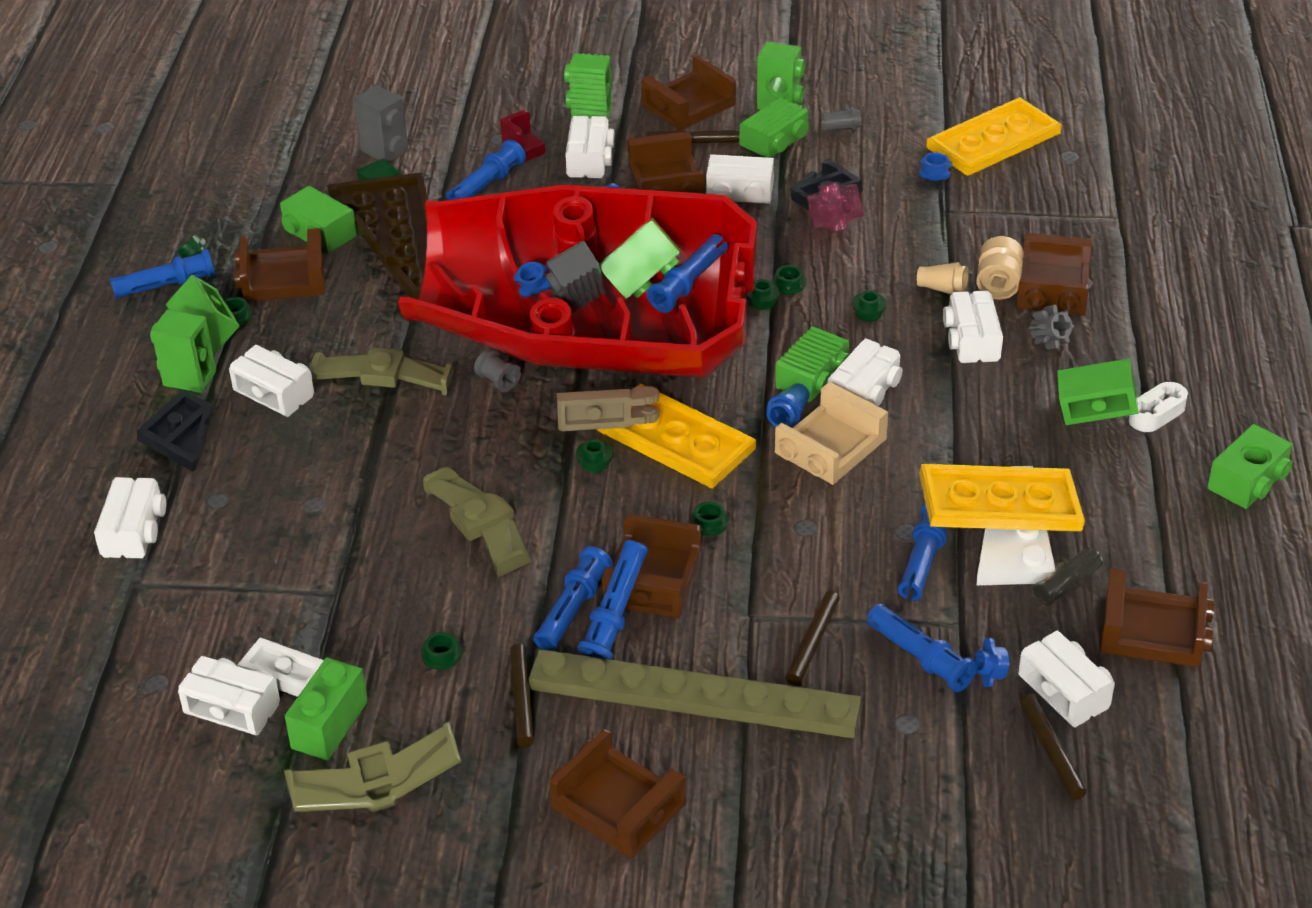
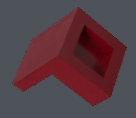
(519, 129)

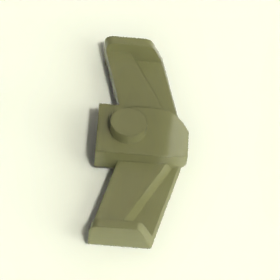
(382, 368)
(481, 515)
(375, 775)

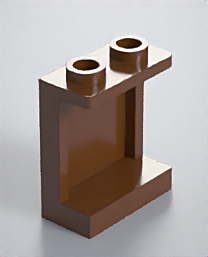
(690, 97)
(665, 163)
(281, 271)
(1055, 273)
(667, 567)
(1156, 623)
(616, 795)

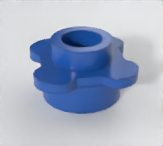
(935, 166)
(531, 279)
(991, 662)

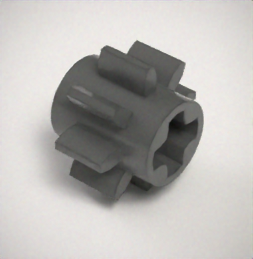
(1051, 327)

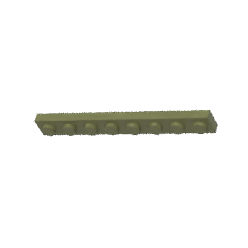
(696, 693)

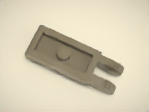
(606, 408)

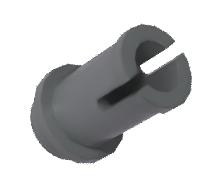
(842, 120)

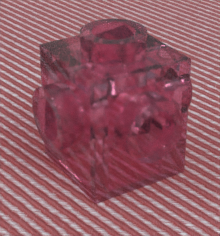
(835, 206)

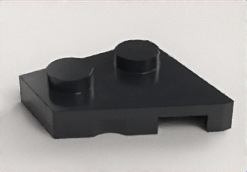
(830, 173)
(179, 429)

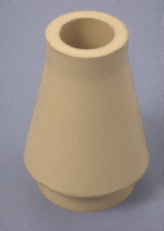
(944, 278)

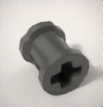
(492, 366)

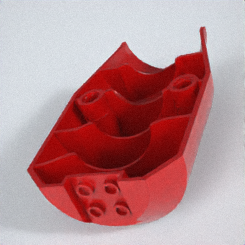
(486, 238)

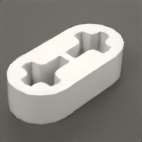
(1163, 411)

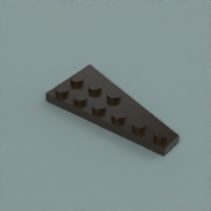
(392, 222)

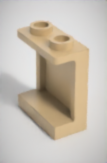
(833, 434)

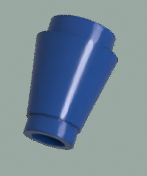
(788, 405)

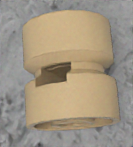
(1000, 267)

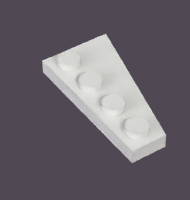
(1014, 556)

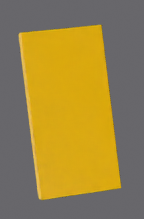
(994, 136)
(687, 441)
(1000, 497)

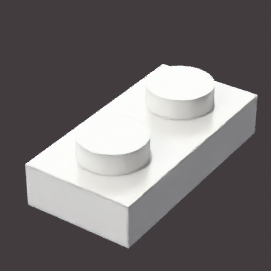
(287, 665)

